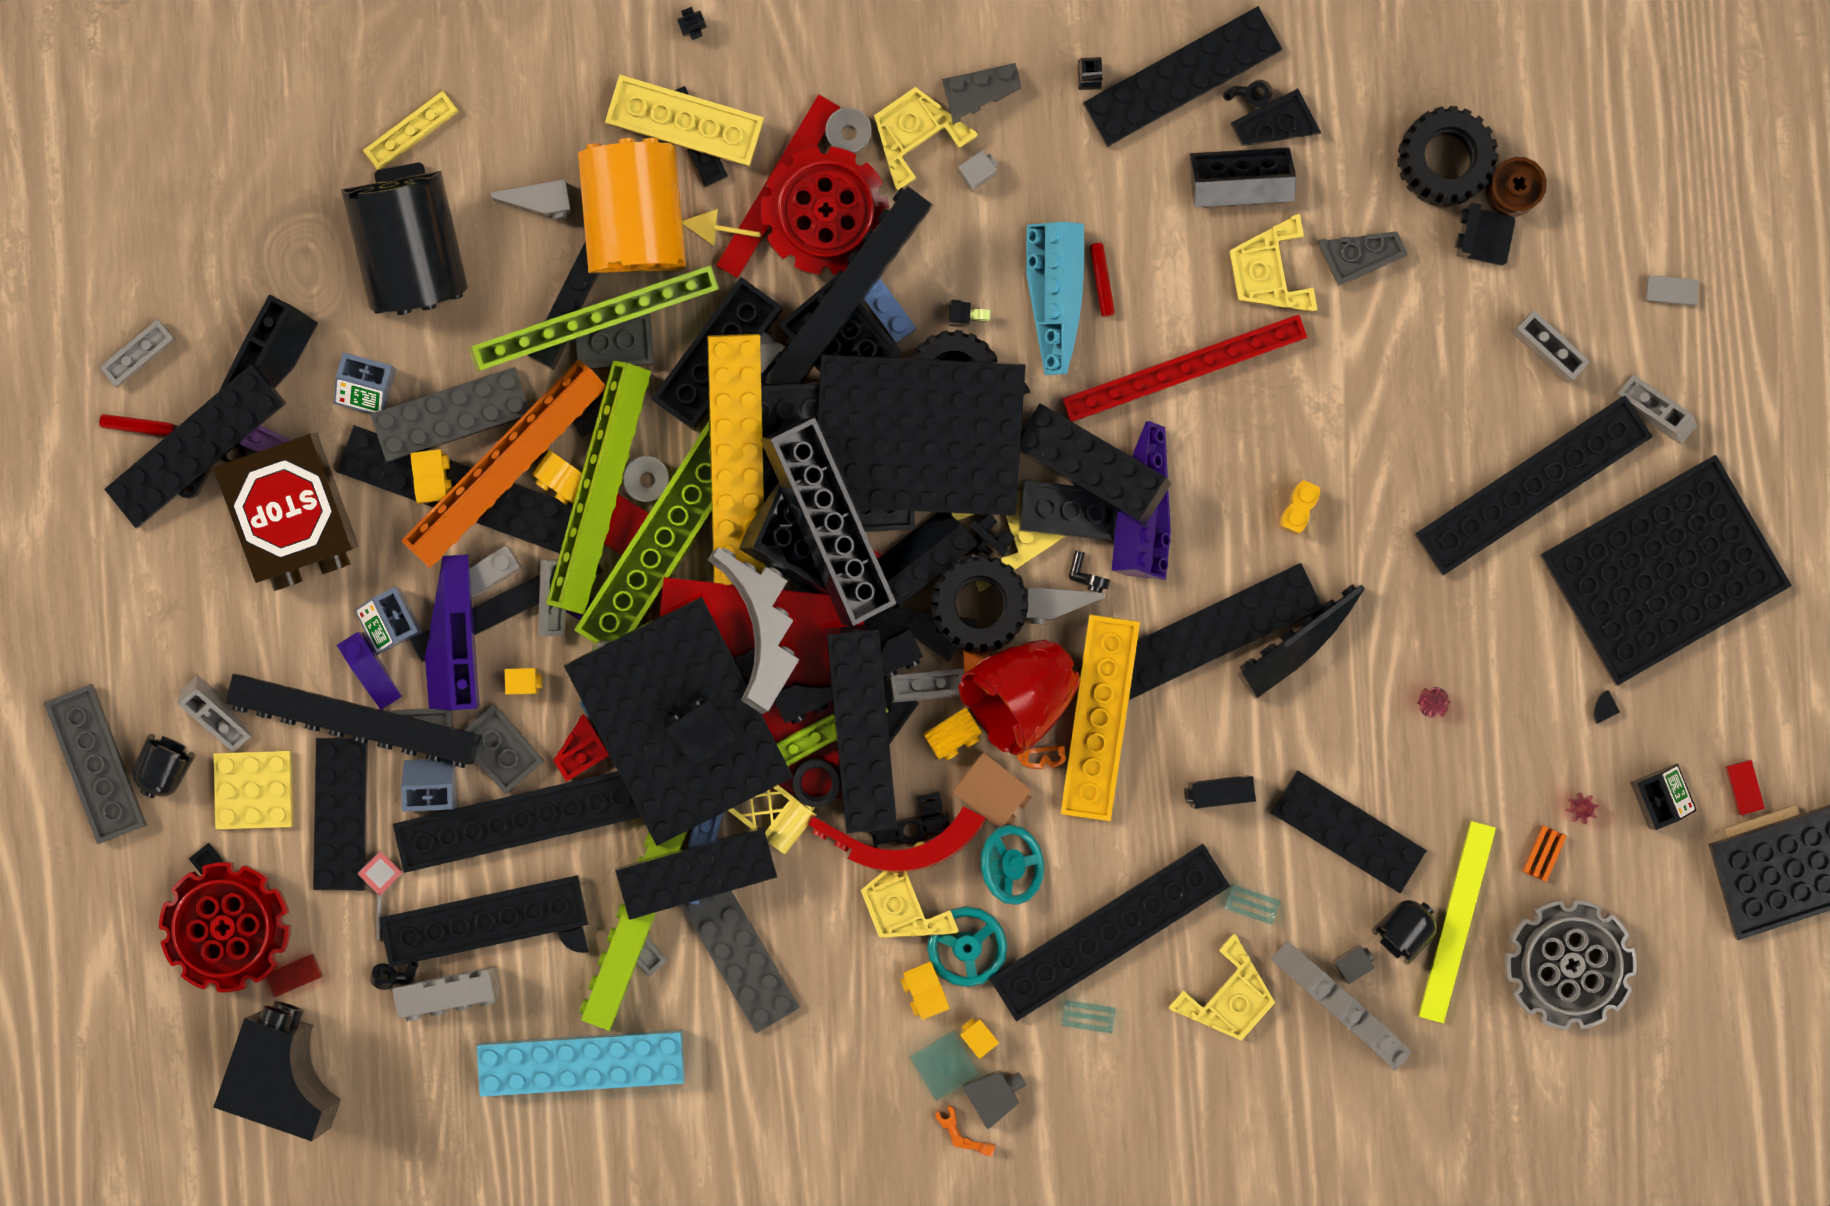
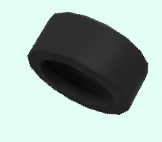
(816, 801)

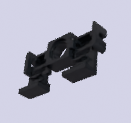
(932, 823)

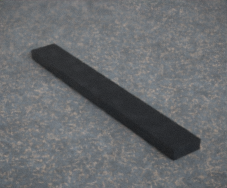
(496, 610)

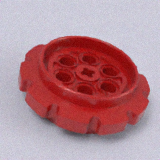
(782, 210)
(230, 969)

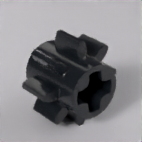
(691, 23)

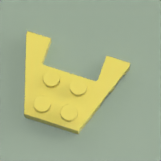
(910, 123)
(1260, 271)
(897, 909)
(1237, 1003)

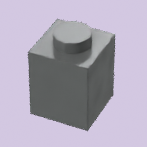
(1354, 963)

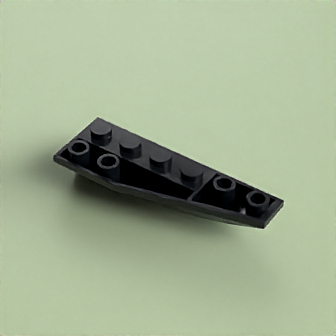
(274, 341)
(1298, 646)

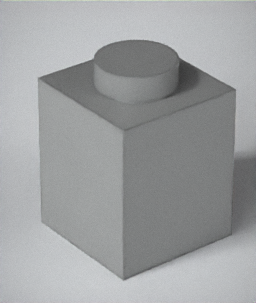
(978, 170)

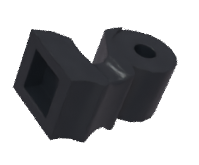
(1089, 73)

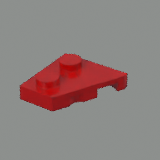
(581, 750)

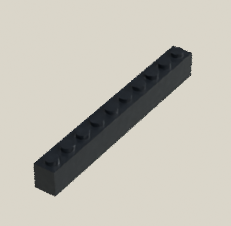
(849, 288)
(352, 719)

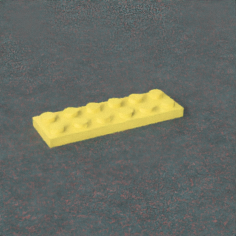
(684, 120)

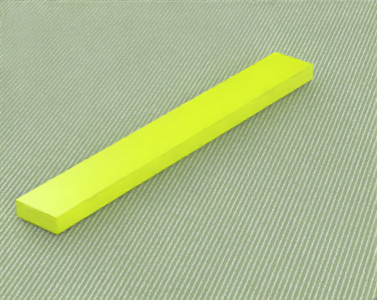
(1457, 922)

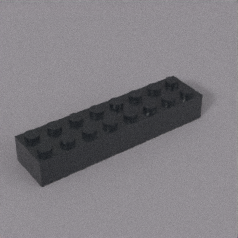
(828, 521)
(861, 728)

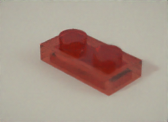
(294, 975)

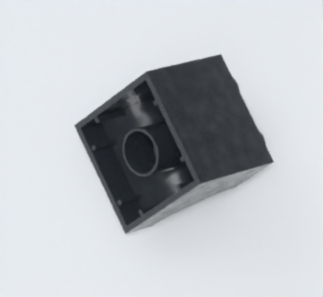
(274, 1076)

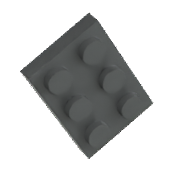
(622, 342)
(503, 749)

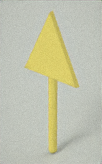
(706, 226)

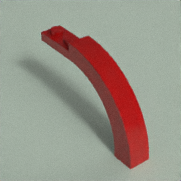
(921, 857)

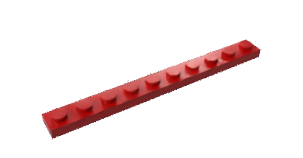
(1184, 368)

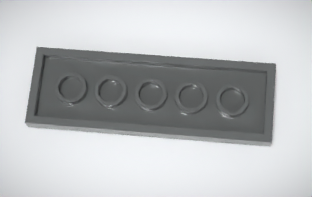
(450, 414)
(95, 764)
(742, 959)

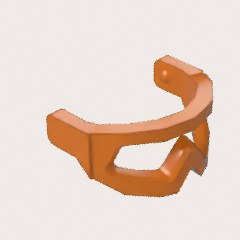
(1023, 757)

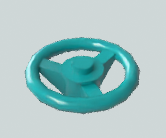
(1010, 865)
(968, 947)

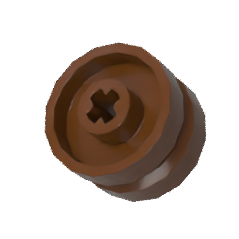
(1528, 178)

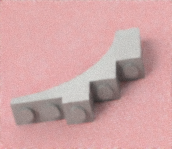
(770, 624)
(1341, 1005)

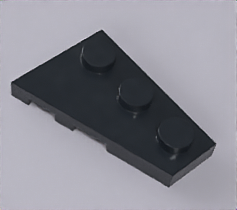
(1276, 121)

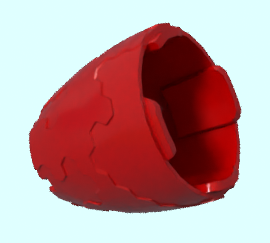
(1020, 693)

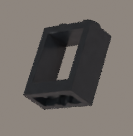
(1220, 792)

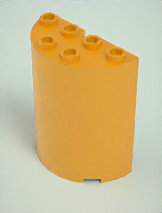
(632, 207)

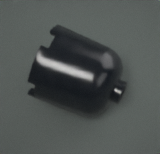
(161, 766)
(1407, 929)

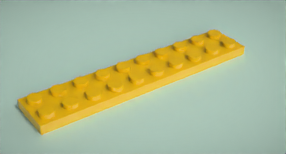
(735, 441)

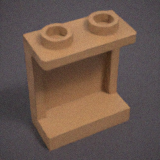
(992, 791)

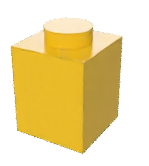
(523, 681)
(978, 1037)

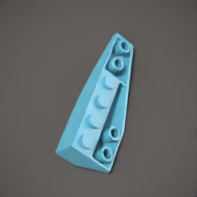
(1055, 288)

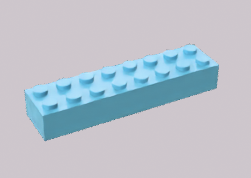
(581, 1063)

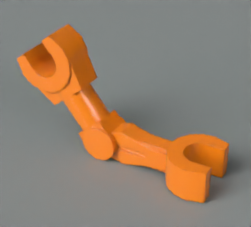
(960, 1141)

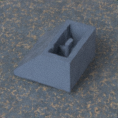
(428, 785)

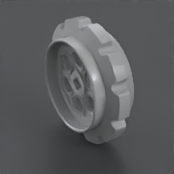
(1584, 1004)

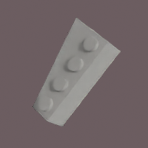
(447, 992)

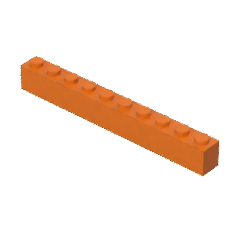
(504, 463)

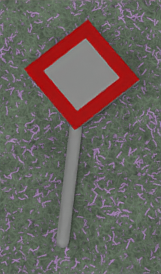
(379, 875)

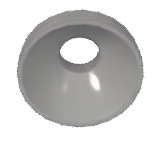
(848, 117)
(636, 469)

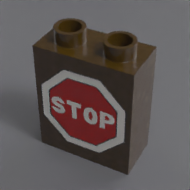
(287, 511)

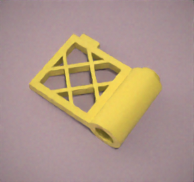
(788, 823)

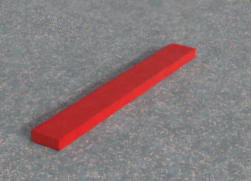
(807, 135)

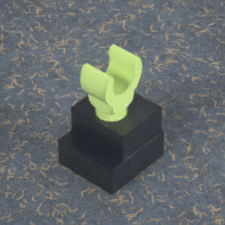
(961, 313)

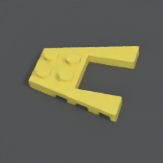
(1027, 543)

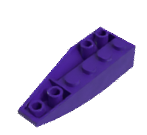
(1141, 549)
(451, 640)

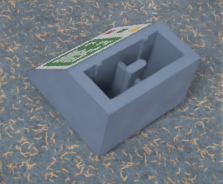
(363, 383)
(388, 620)

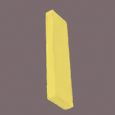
(410, 130)

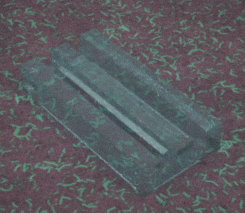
(1231, 897)
(1067, 1013)

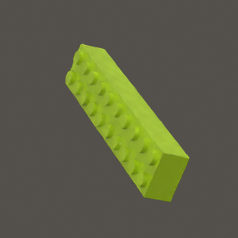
(654, 550)

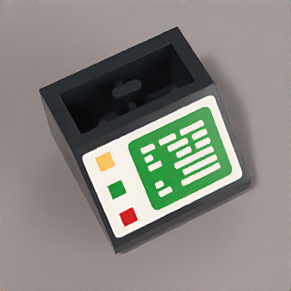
(1663, 797)

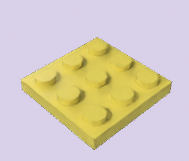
(253, 790)

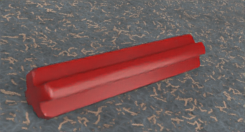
(1102, 279)
(136, 425)

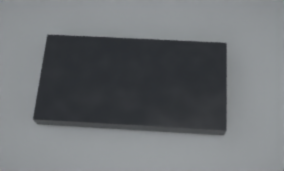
(1065, 512)

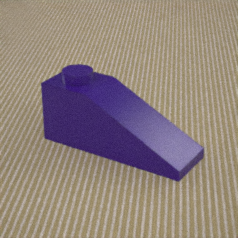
(369, 669)

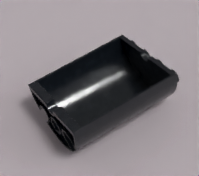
(405, 243)

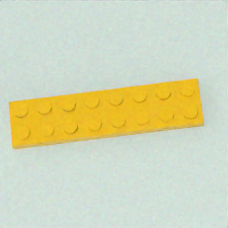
(1100, 717)

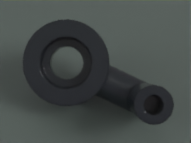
(1251, 92)
(1094, 582)
(391, 976)

